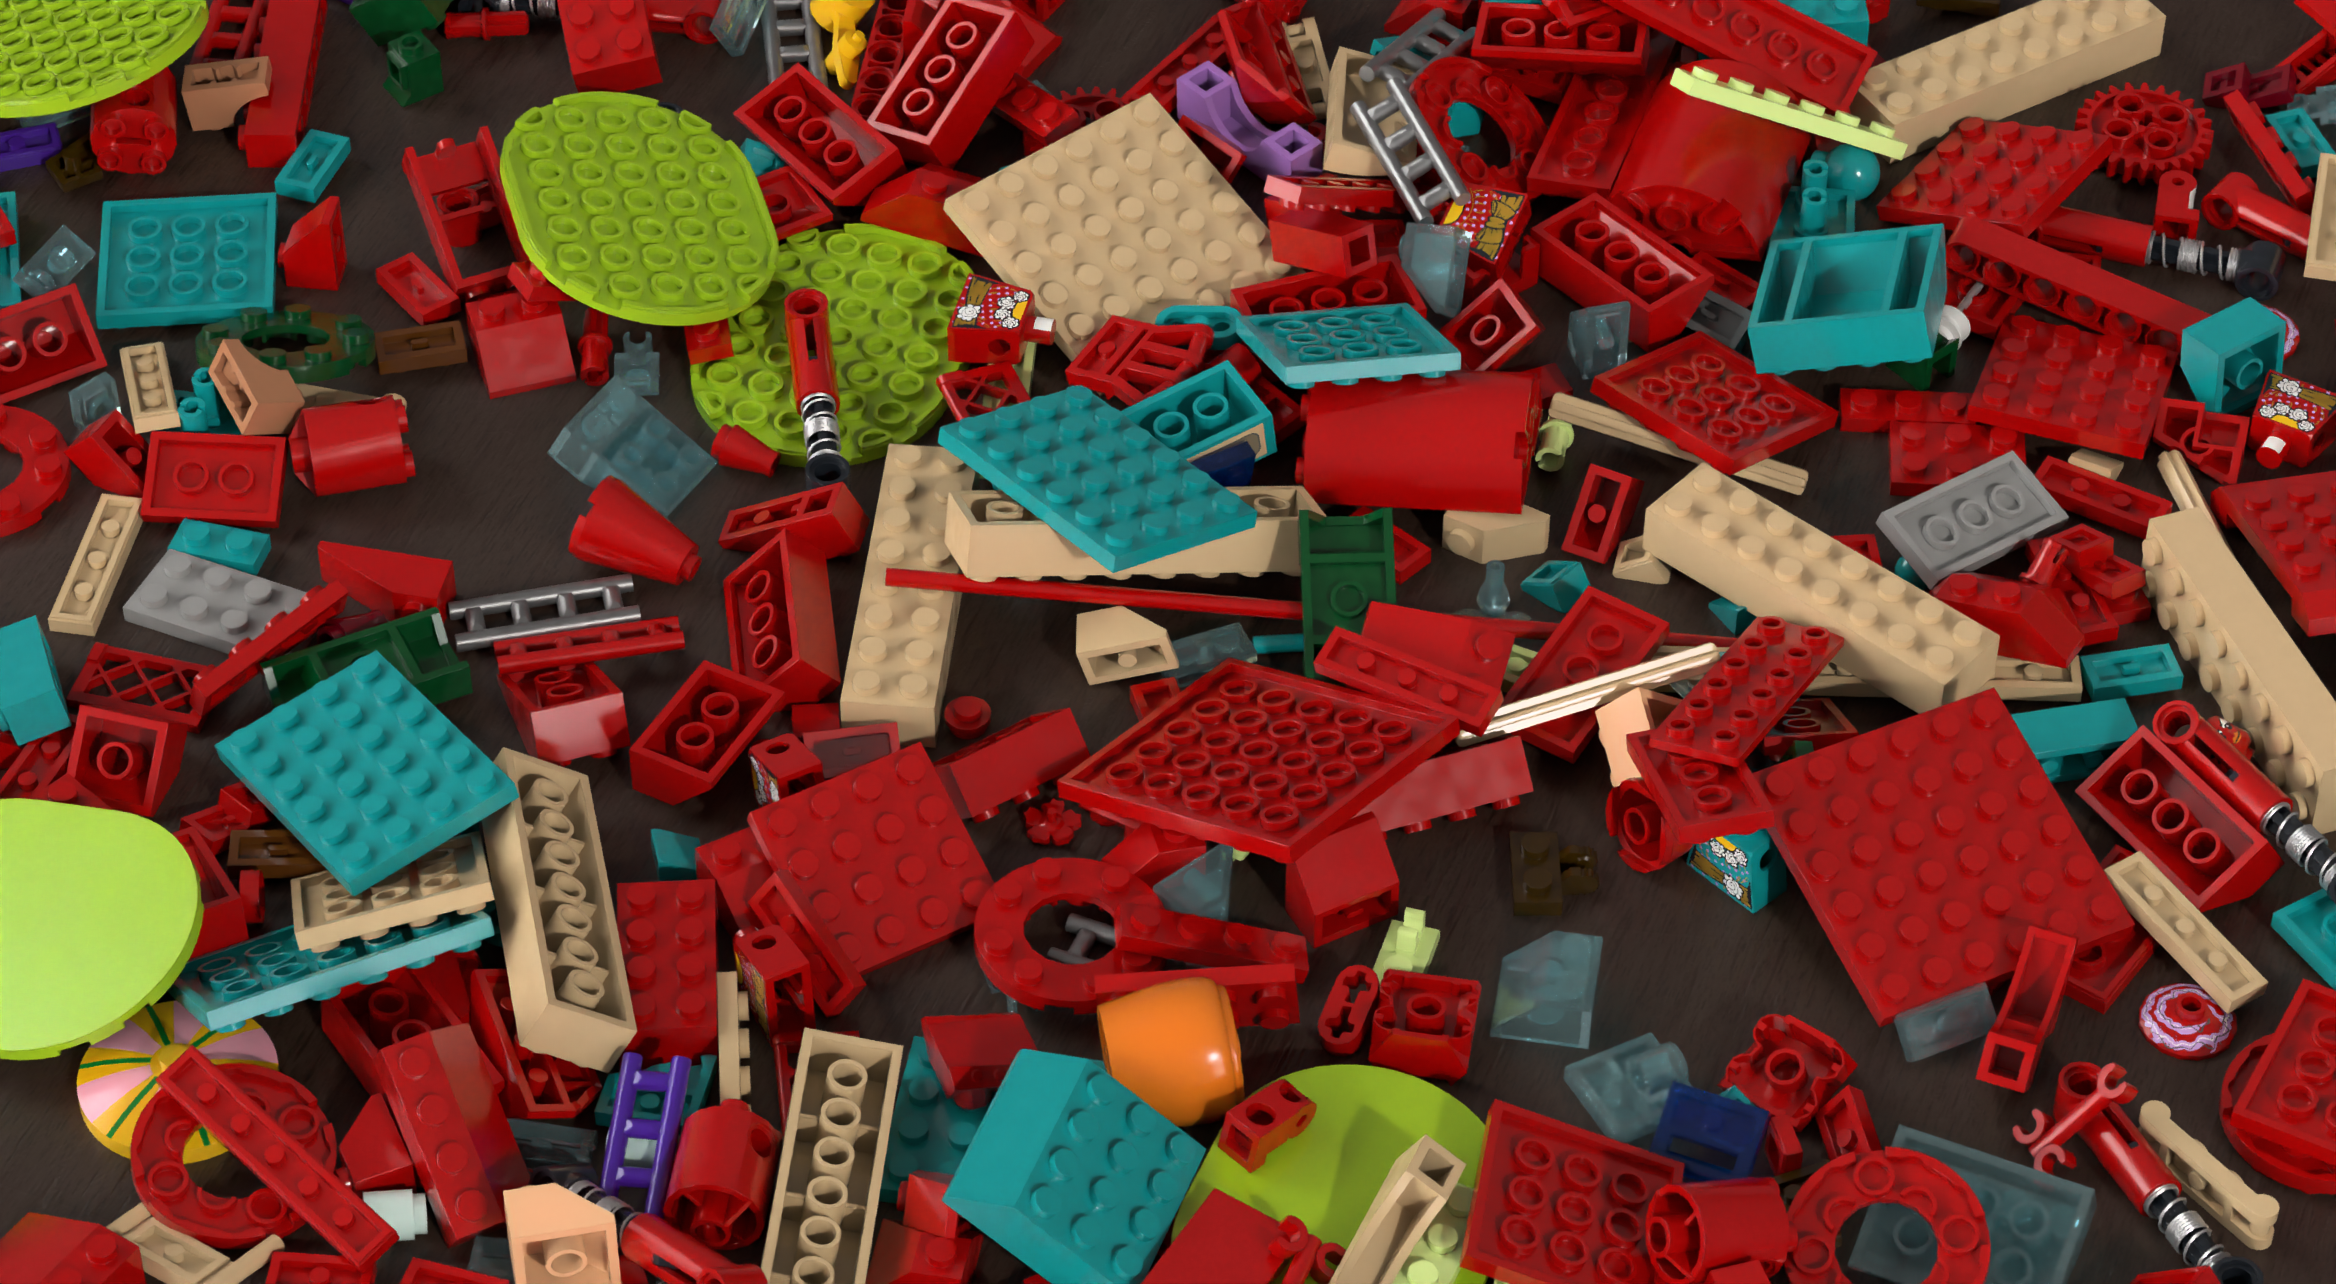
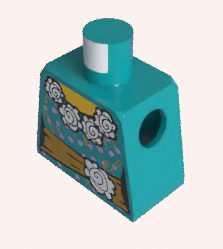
(1742, 867)

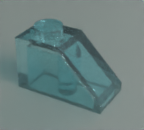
(1437, 264)
(1599, 337)
(1201, 885)

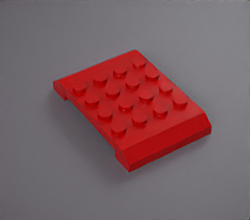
(2294, 534)

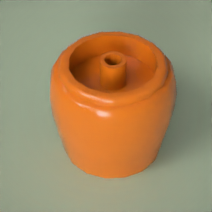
(1175, 1049)

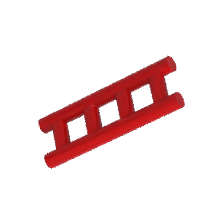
(241, 42)
(588, 645)

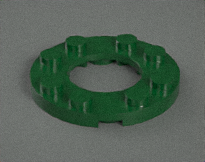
(343, 336)

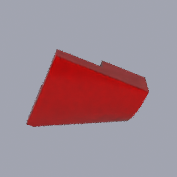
(2205, 439)

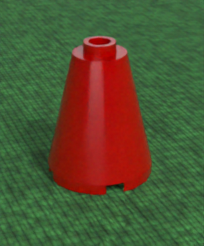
(632, 536)
(1641, 827)

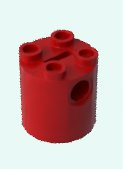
(137, 127)
(351, 446)
(723, 1175)
(1717, 1226)

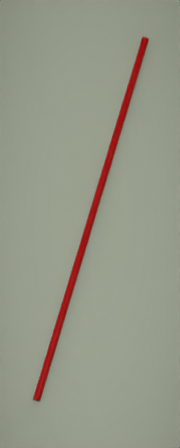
(1196, 602)

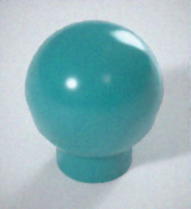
(1851, 169)

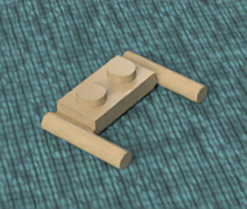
(184, 1260)

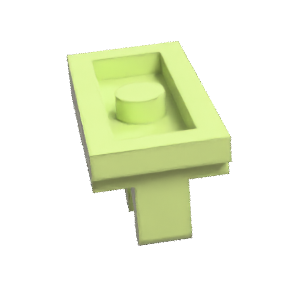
(1407, 945)

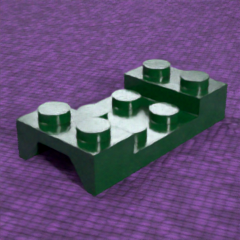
(1342, 570)
(411, 644)

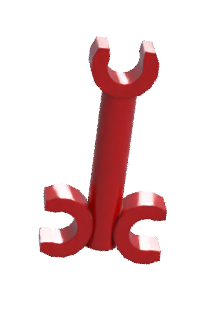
(2048, 1137)
(1307, 1252)

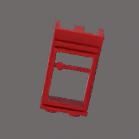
(449, 170)

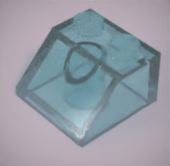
(1549, 990)

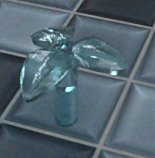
(1494, 596)

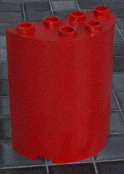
(1709, 170)
(1422, 441)

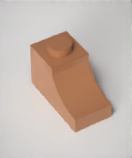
(219, 89)
(255, 394)

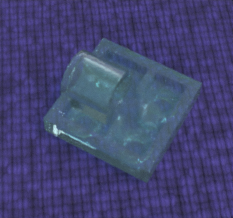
(1628, 1085)

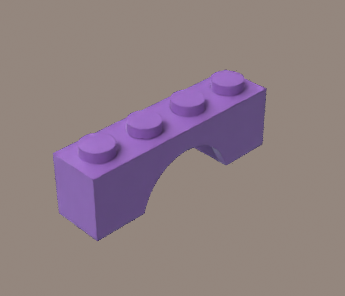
(1216, 101)

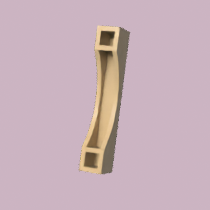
(1400, 1214)

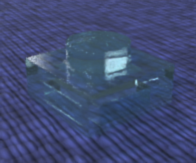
(93, 400)

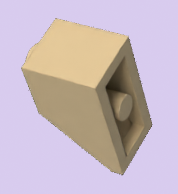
(1495, 535)
(1121, 645)

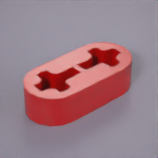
(1340, 1007)

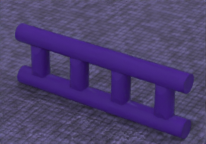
(664, 1131)

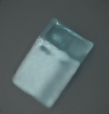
(633, 442)

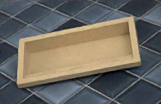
(1345, 143)

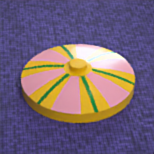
(122, 1069)

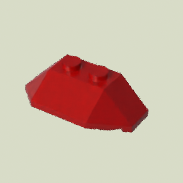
(1264, 64)
(916, 204)
(2027, 616)
(534, 1082)

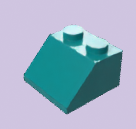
(2231, 355)

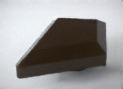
(75, 165)

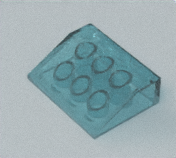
(2030, 1215)

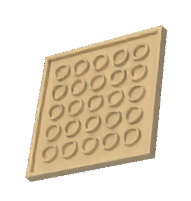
(1116, 225)

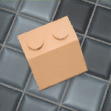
(1628, 714)
(560, 1237)

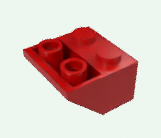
(1343, 883)

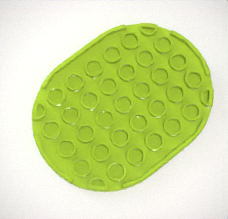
(87, 50)
(638, 209)
(888, 334)
(89, 922)
(1344, 1154)

